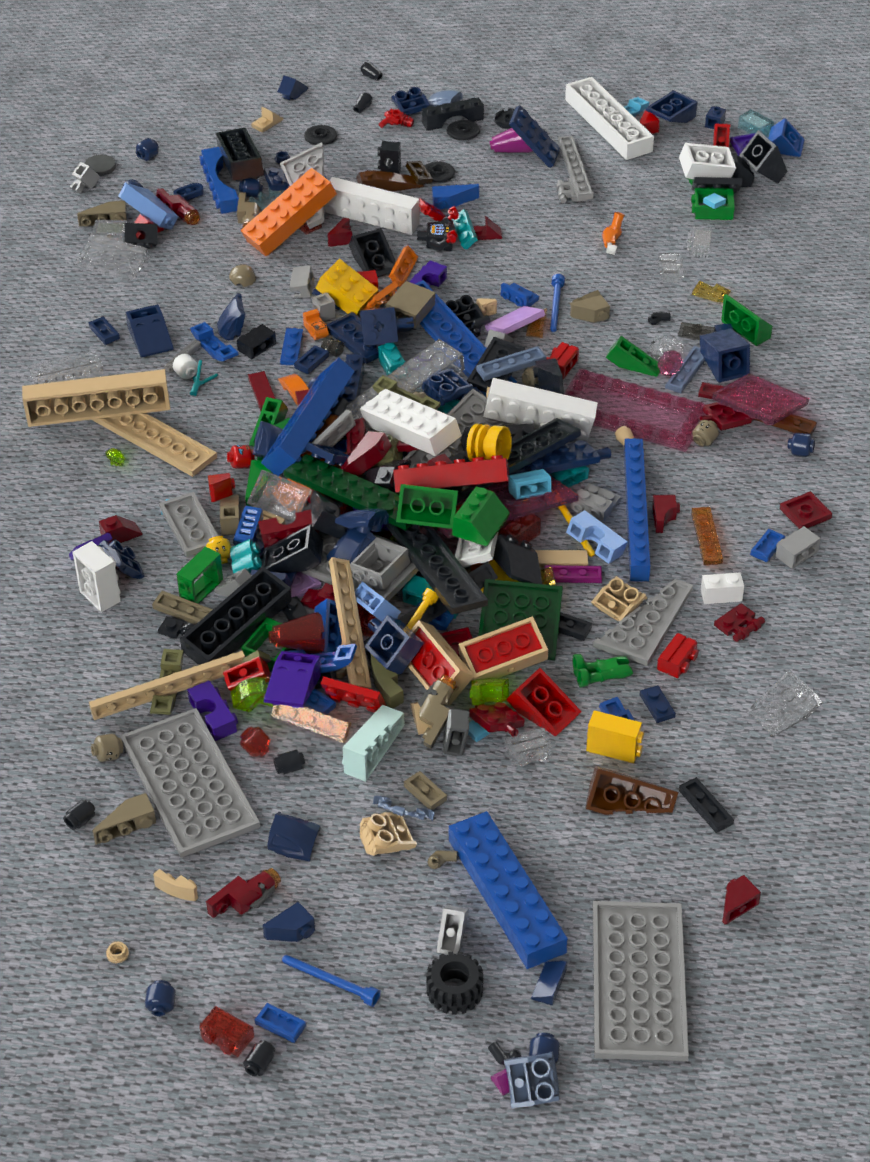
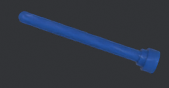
(558, 282)
(368, 995)

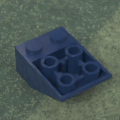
(149, 330)

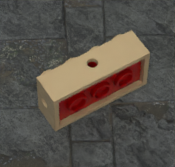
(504, 650)
(438, 659)

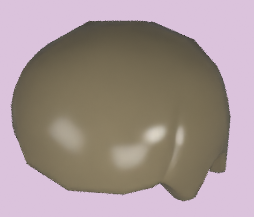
(242, 275)

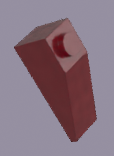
(367, 453)

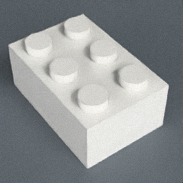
(706, 161)
(97, 576)

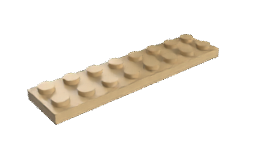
(161, 441)

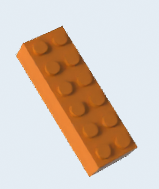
(288, 212)

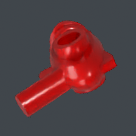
(395, 117)

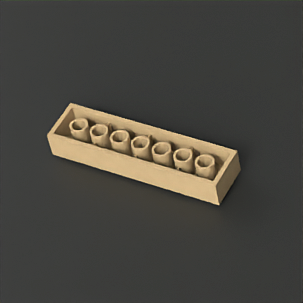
(96, 398)

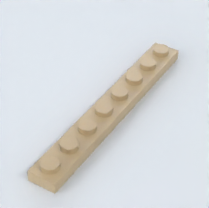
(349, 620)
(163, 686)

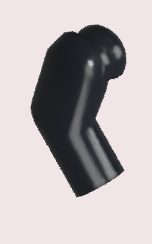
(656, 317)
(477, 323)
(500, 1055)

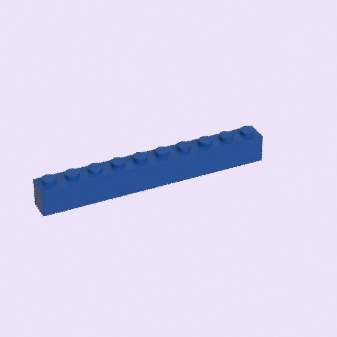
(636, 510)

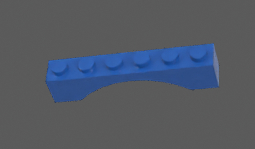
(224, 196)

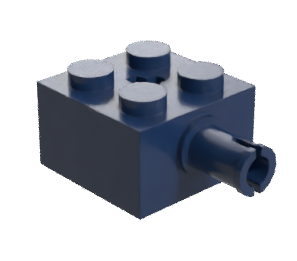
(391, 323)
(393, 643)

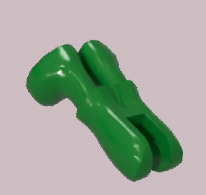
(601, 670)

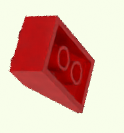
(544, 703)

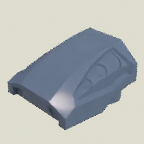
(444, 97)
(530, 1077)

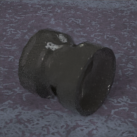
(334, 347)

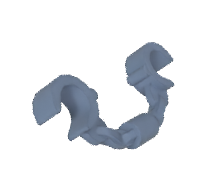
(384, 802)

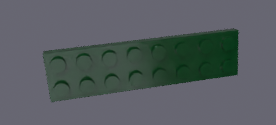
(344, 487)

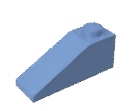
(375, 603)

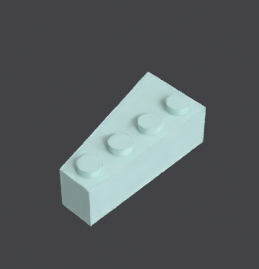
(371, 742)

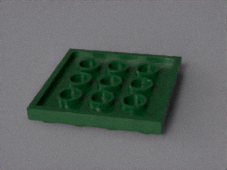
(517, 601)

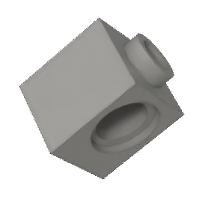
(325, 306)

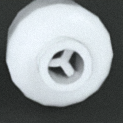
(185, 366)

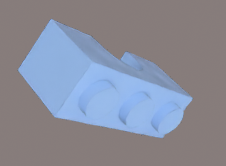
(587, 527)

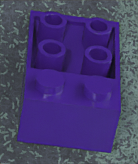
(293, 679)

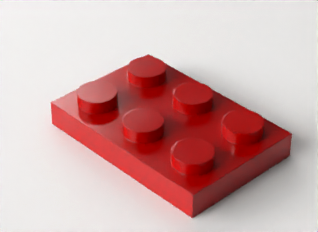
(353, 694)

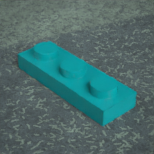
(465, 229)

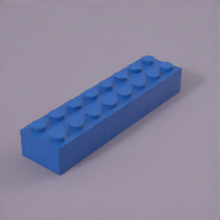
(308, 417)
(507, 890)

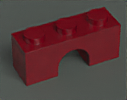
(273, 531)

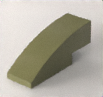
(387, 684)

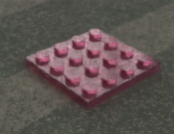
(760, 399)

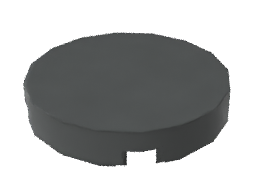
(101, 164)

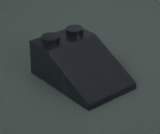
(372, 252)
(548, 376)
(295, 552)
(517, 559)

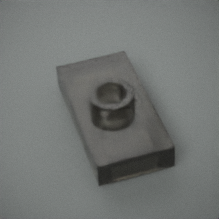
(694, 331)

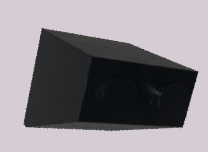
(764, 157)

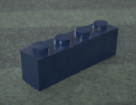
(353, 390)

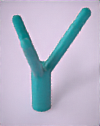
(197, 382)

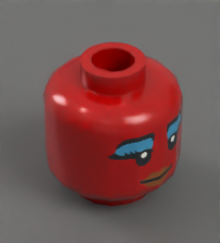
(240, 456)

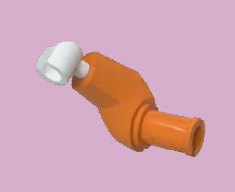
(612, 233)

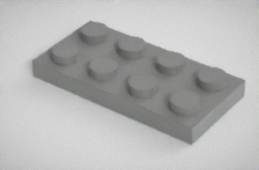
(188, 522)

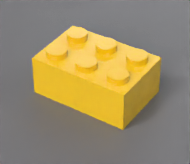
(346, 287)

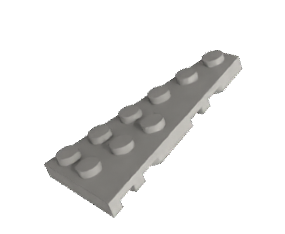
(299, 165)
(645, 627)

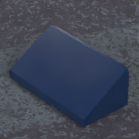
(549, 982)

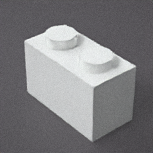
(722, 588)

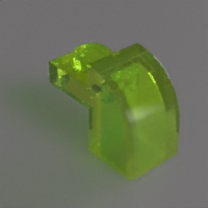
(489, 690)
(249, 694)

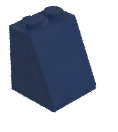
(726, 354)

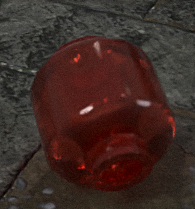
(255, 741)

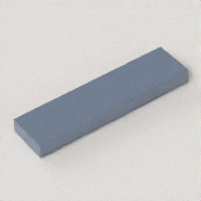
(510, 363)
(689, 368)

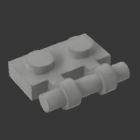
(566, 191)

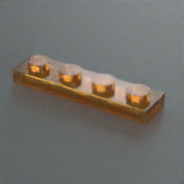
(707, 536)
(313, 721)

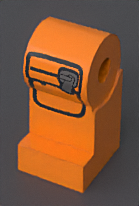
(314, 324)

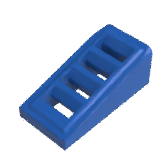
(249, 514)

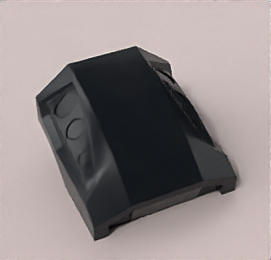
(465, 309)

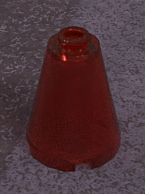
(300, 633)

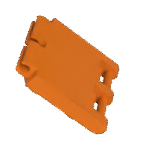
(383, 296)

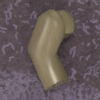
(440, 857)

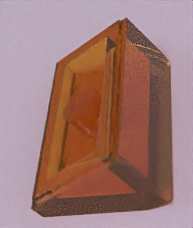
(536, 328)

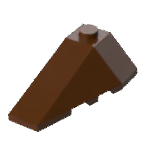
(387, 180)
(618, 792)

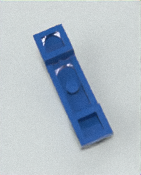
(215, 348)
(334, 660)

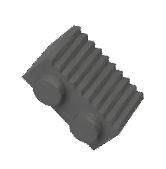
(456, 732)

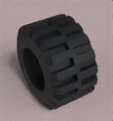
(454, 997)

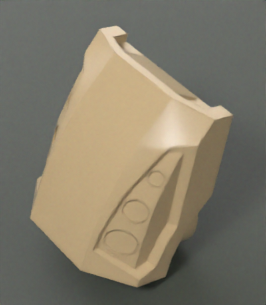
(618, 599)
(385, 834)

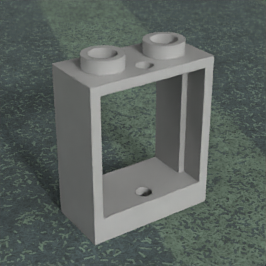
(380, 549)

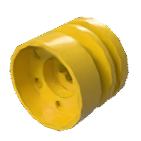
(488, 441)

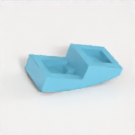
(636, 106)

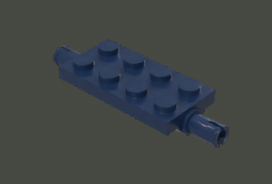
(568, 457)

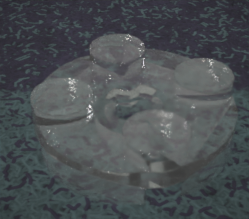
(659, 343)

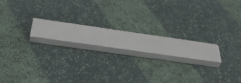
(575, 168)

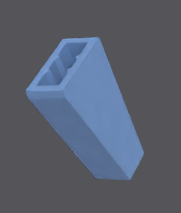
(149, 205)

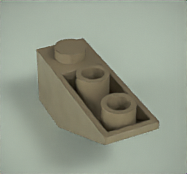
(108, 211)
(229, 514)
(126, 818)

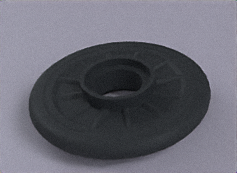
(456, 130)
(313, 135)
(446, 171)

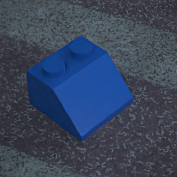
(786, 138)

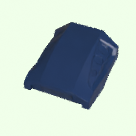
(410, 102)
(232, 319)
(445, 386)
(265, 438)
(364, 520)
(351, 545)
(124, 558)
(292, 837)

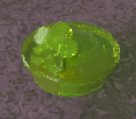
(115, 457)

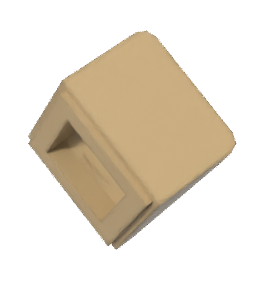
(487, 306)

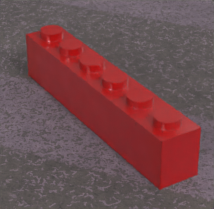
(453, 475)

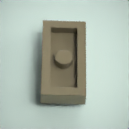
(425, 790)

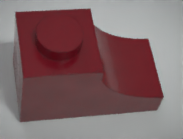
(664, 510)
(316, 596)

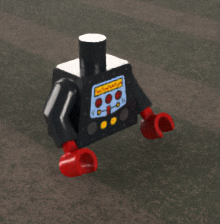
(440, 234)

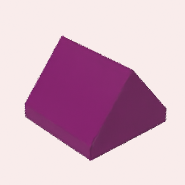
(501, 1081)

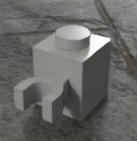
(85, 177)

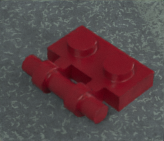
(736, 618)

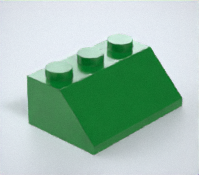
(745, 321)
(426, 506)
(480, 517)

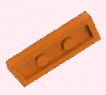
(403, 265)

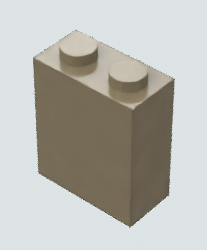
(412, 302)

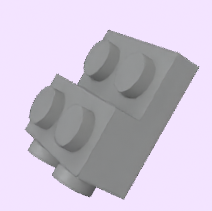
(596, 501)

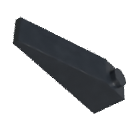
(383, 474)
(323, 513)

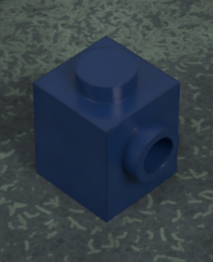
(715, 115)

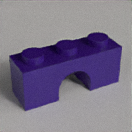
(431, 273)
(208, 699)

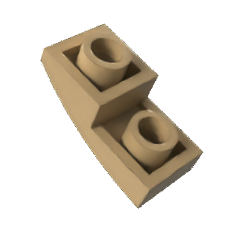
(178, 888)

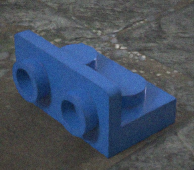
(518, 295)

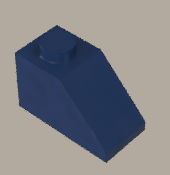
(291, 88)
(290, 925)

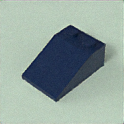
(674, 108)

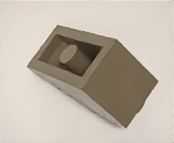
(591, 309)

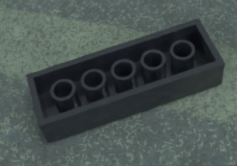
(240, 154)
(236, 618)

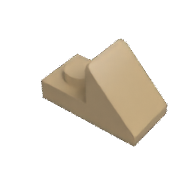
(267, 120)

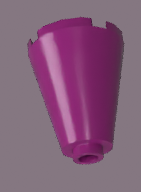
(509, 142)

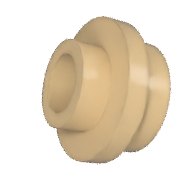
(114, 948)

